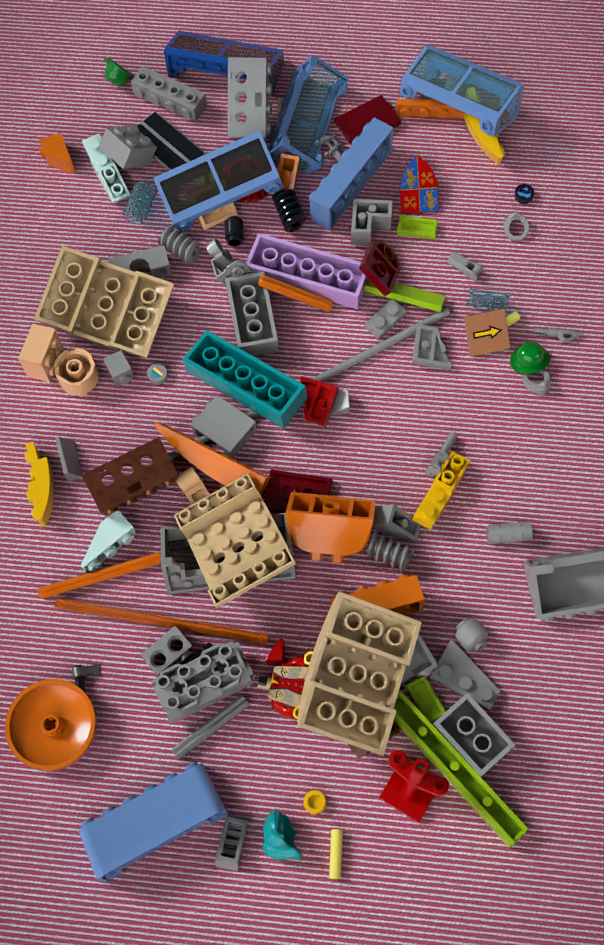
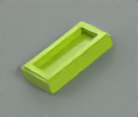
(417, 227)
(425, 699)

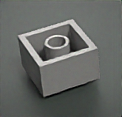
(127, 146)

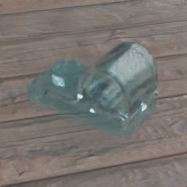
(488, 299)

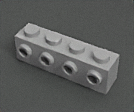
(169, 93)

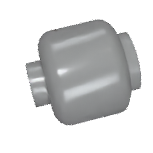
(471, 634)

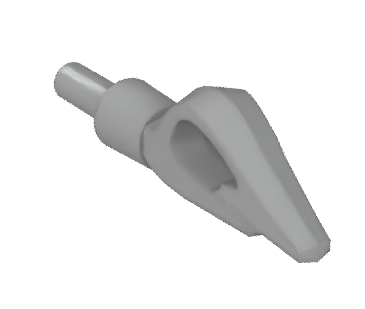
(551, 332)

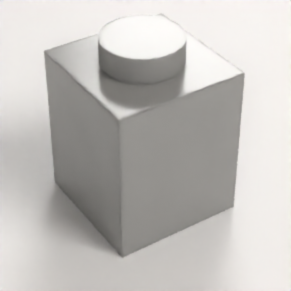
(118, 368)

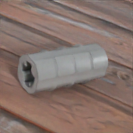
(509, 532)

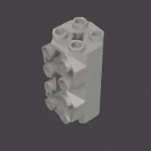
(202, 681)

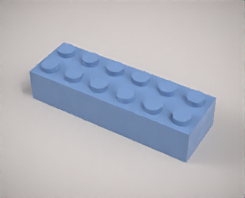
(351, 173)

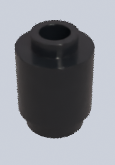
(234, 231)

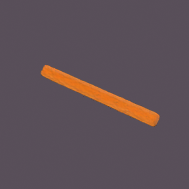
(99, 575)

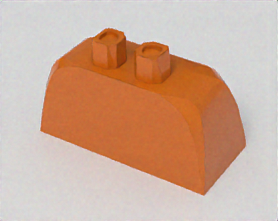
(329, 524)

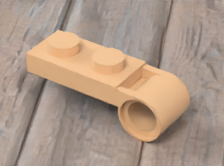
(192, 485)

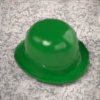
(115, 73)
(529, 358)

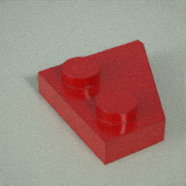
(319, 401)

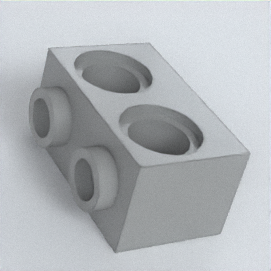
(163, 647)

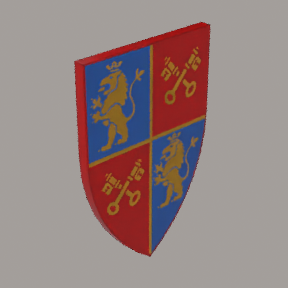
(418, 188)

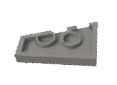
(462, 676)

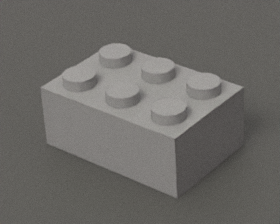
(474, 735)

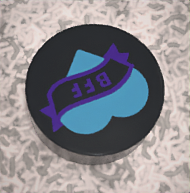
(524, 194)

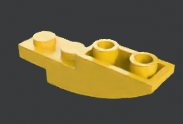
(487, 143)
(42, 485)
(441, 490)

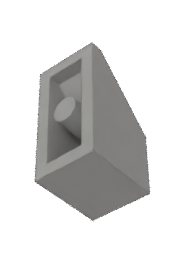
(395, 523)

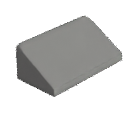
(69, 458)

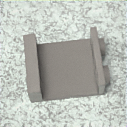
(224, 425)

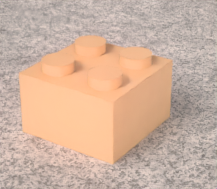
(40, 352)

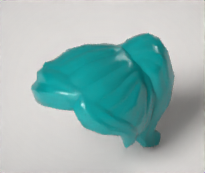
(279, 837)

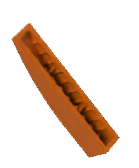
(209, 460)

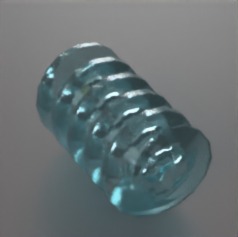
(140, 202)

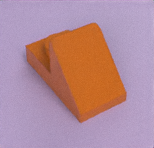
(289, 170)

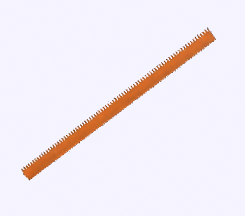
(161, 620)

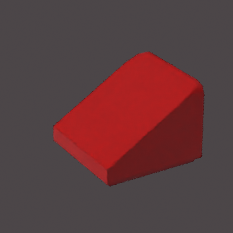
(276, 655)

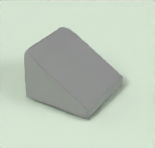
(341, 403)

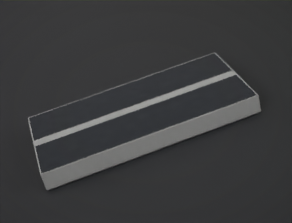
(172, 146)

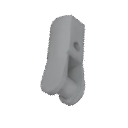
(462, 264)

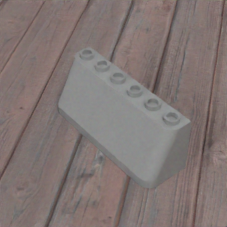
(566, 584)

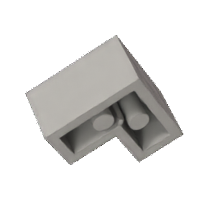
(369, 215)

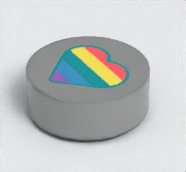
(157, 374)

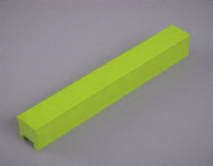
(458, 772)

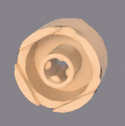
(76, 372)

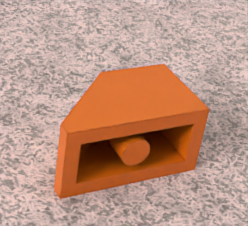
(56, 153)

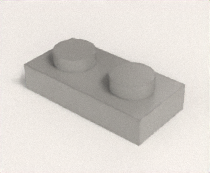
(385, 319)

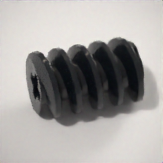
(289, 210)

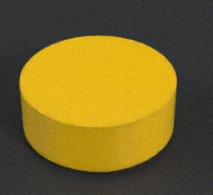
(314, 802)

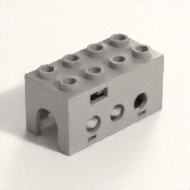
(257, 91)

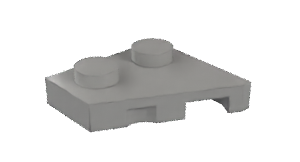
(429, 348)

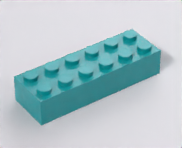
(245, 378)

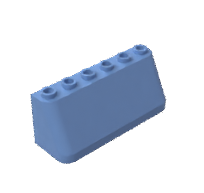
(150, 821)

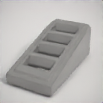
(226, 862)

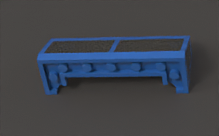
(212, 54)

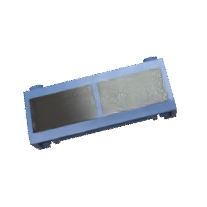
(217, 180)

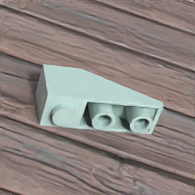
(110, 536)

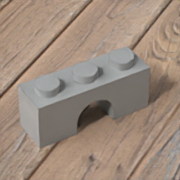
(152, 259)

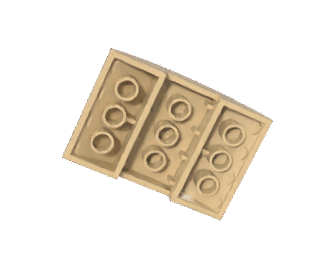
(104, 303)
(357, 673)

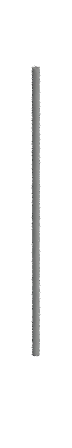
(351, 362)

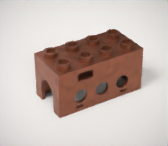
(141, 481)

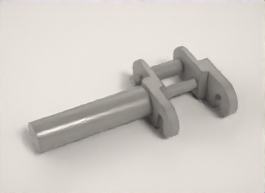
(334, 151)
(441, 456)

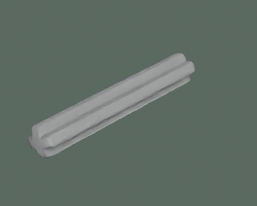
(210, 727)

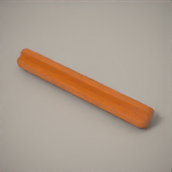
(295, 293)

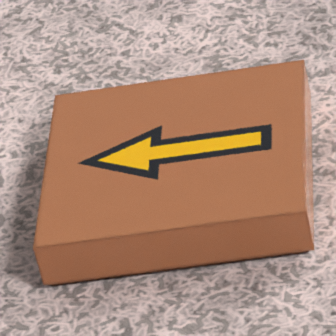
(487, 332)

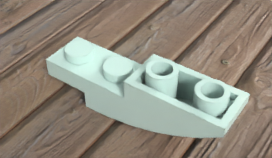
(105, 169)

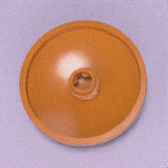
(50, 725)

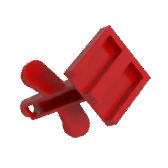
(410, 787)

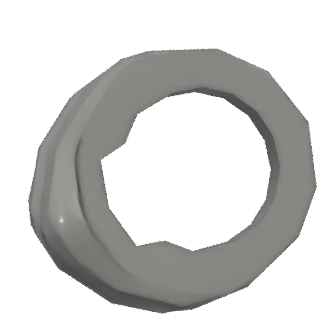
(516, 216)
(538, 388)

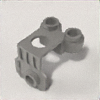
(224, 260)

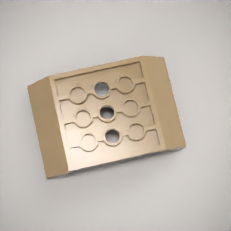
(222, 525)

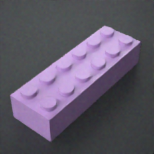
(309, 269)

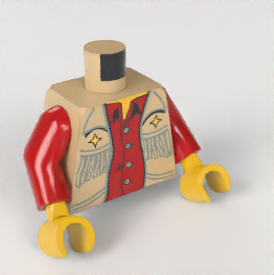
(287, 685)

